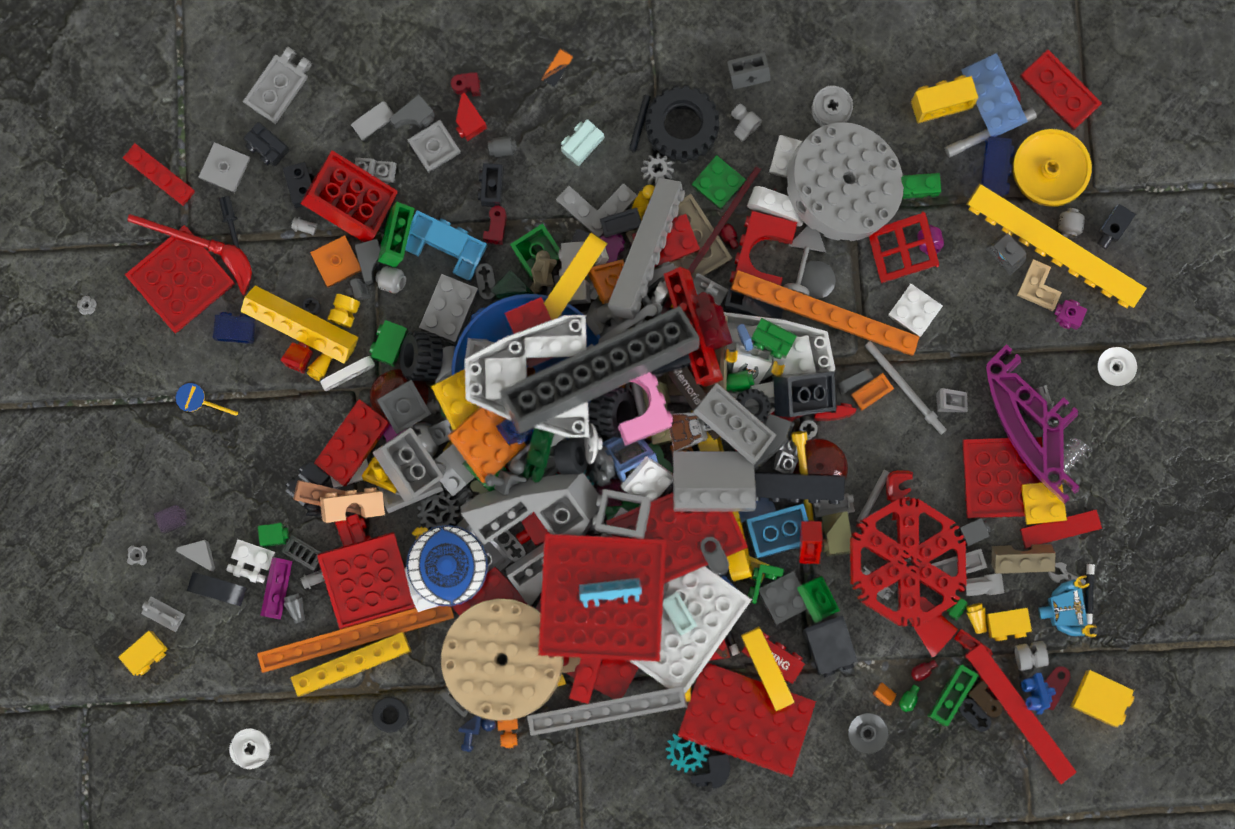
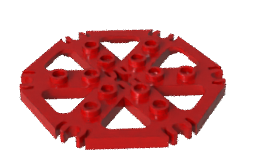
(896, 569)

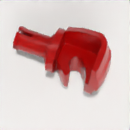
(892, 490)

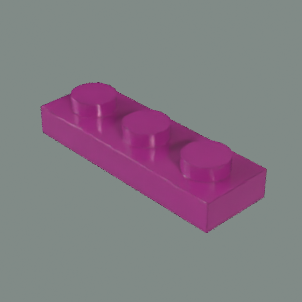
(276, 588)

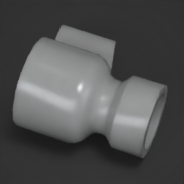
(748, 122)

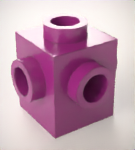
(1076, 315)

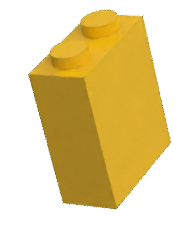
(1102, 699)

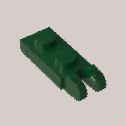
(538, 454)

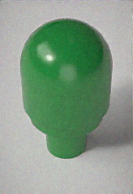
(909, 699)

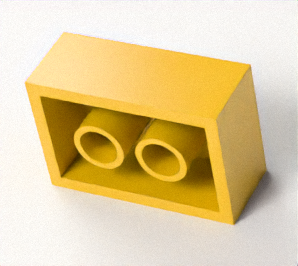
(944, 98)

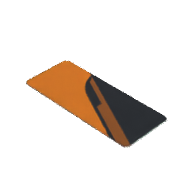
(557, 68)

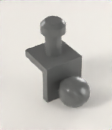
(507, 479)

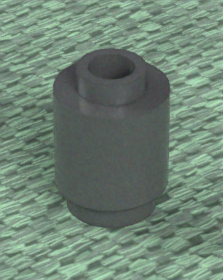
(502, 146)

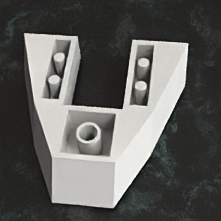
(808, 353)
(506, 364)

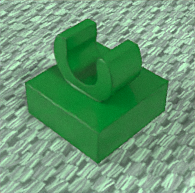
(958, 609)

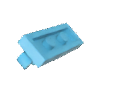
(610, 590)

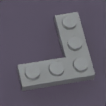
(589, 216)

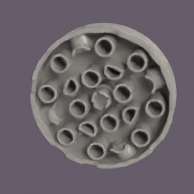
(819, 187)

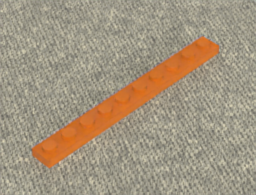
(824, 313)
(352, 637)

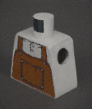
(687, 430)

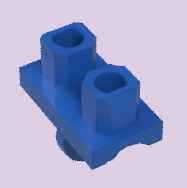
(1040, 693)

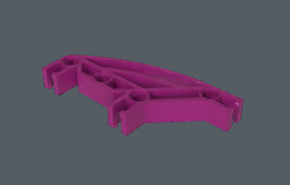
(1005, 392)

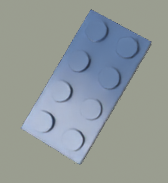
(995, 96)

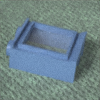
(627, 456)

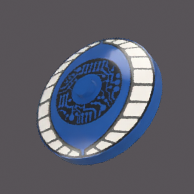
(447, 565)

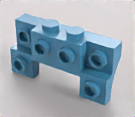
(447, 239)

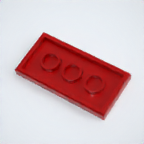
(1060, 90)

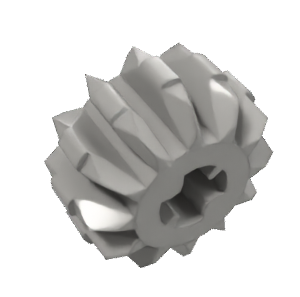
(654, 164)

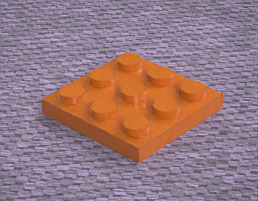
(483, 444)

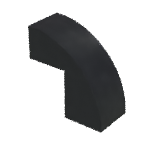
(216, 589)

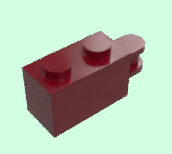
(712, 322)

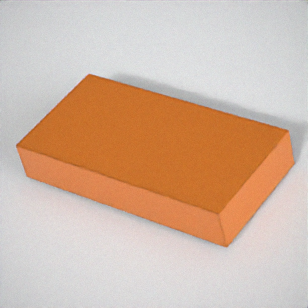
(872, 391)

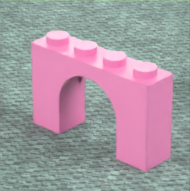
(653, 420)

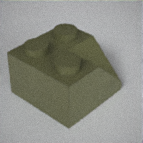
(836, 534)

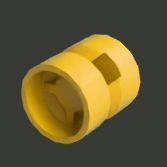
(343, 311)

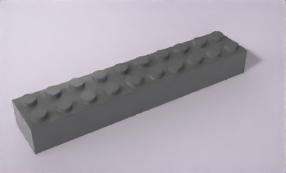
(599, 369)

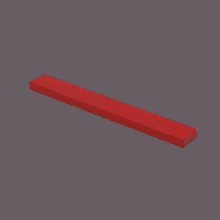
(1018, 712)

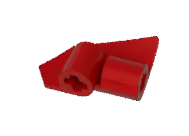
(936, 631)

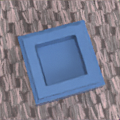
(744, 337)

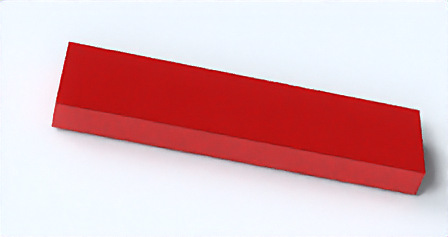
(1054, 531)

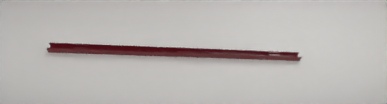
(718, 228)

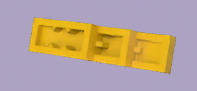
(767, 668)

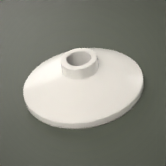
(1122, 358)
(592, 444)

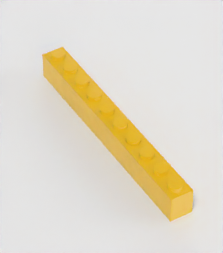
(1056, 246)

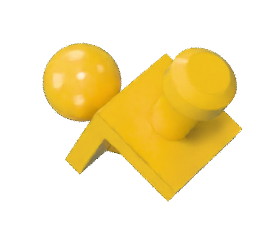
(642, 199)

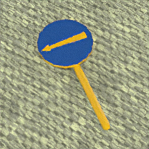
(191, 398)

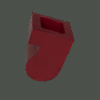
(465, 83)

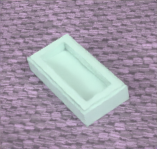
(678, 613)

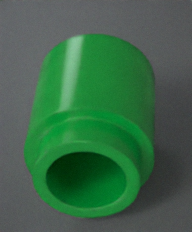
(739, 381)

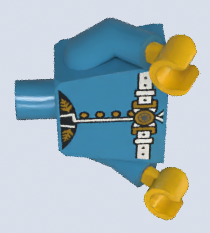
(1068, 609)

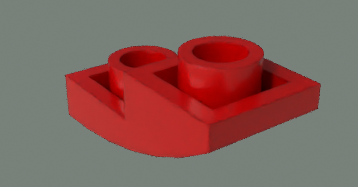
(843, 411)

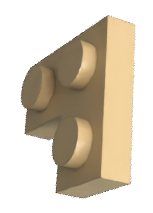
(1034, 288)

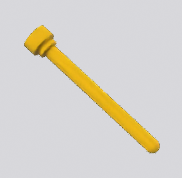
(799, 439)

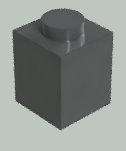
(975, 532)

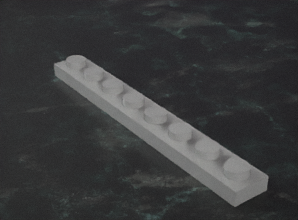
(607, 711)

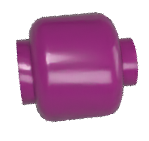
(937, 239)

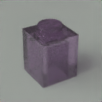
(170, 518)

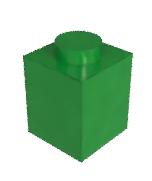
(273, 534)

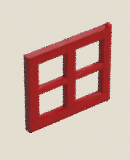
(903, 248)

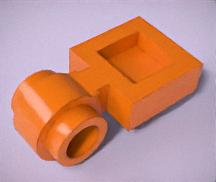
(509, 738)

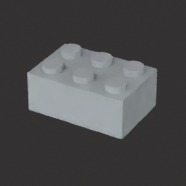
(449, 309)
(408, 464)

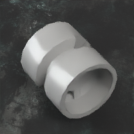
(1031, 655)

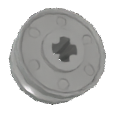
(838, 98)

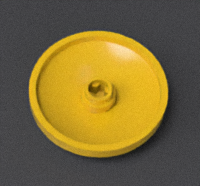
(1052, 167)

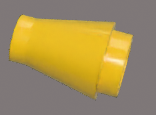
(319, 367)
(977, 616)

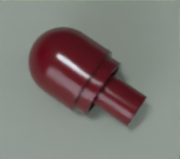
(729, 236)
(923, 670)

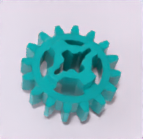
(681, 763)

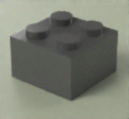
(782, 598)

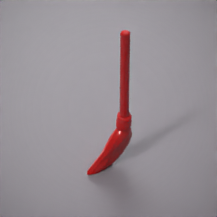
(231, 255)

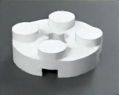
(260, 753)

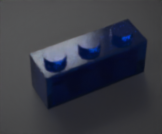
(996, 165)

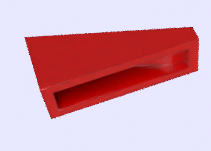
(968, 641)

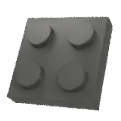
(403, 406)

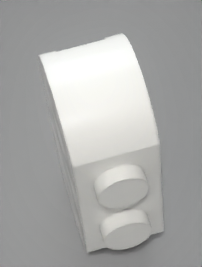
(773, 204)

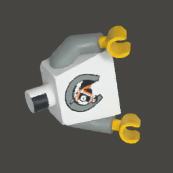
(755, 361)

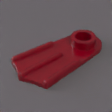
(1059, 684)

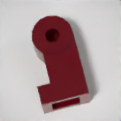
(497, 226)

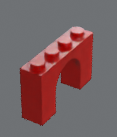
(761, 228)

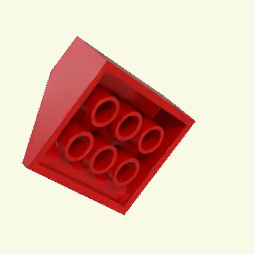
(349, 197)

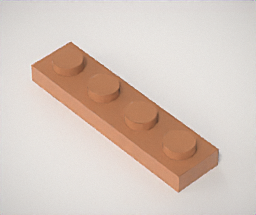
(311, 494)

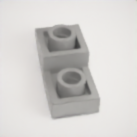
(372, 120)
(380, 169)
(786, 458)

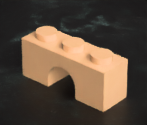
(334, 505)

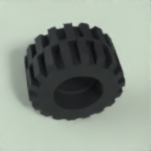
(421, 356)
(611, 410)

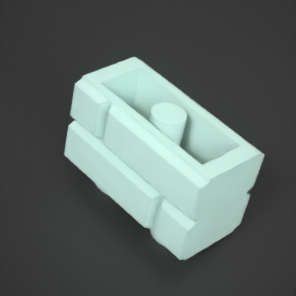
(582, 142)

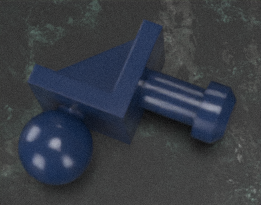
(473, 727)

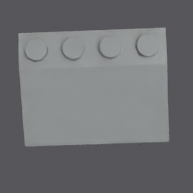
(713, 482)

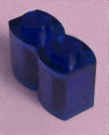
(234, 328)

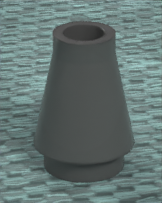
(294, 606)

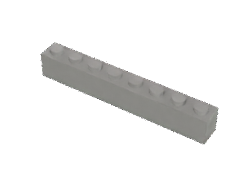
(646, 249)

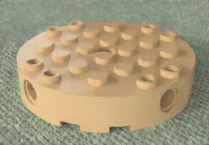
(473, 667)

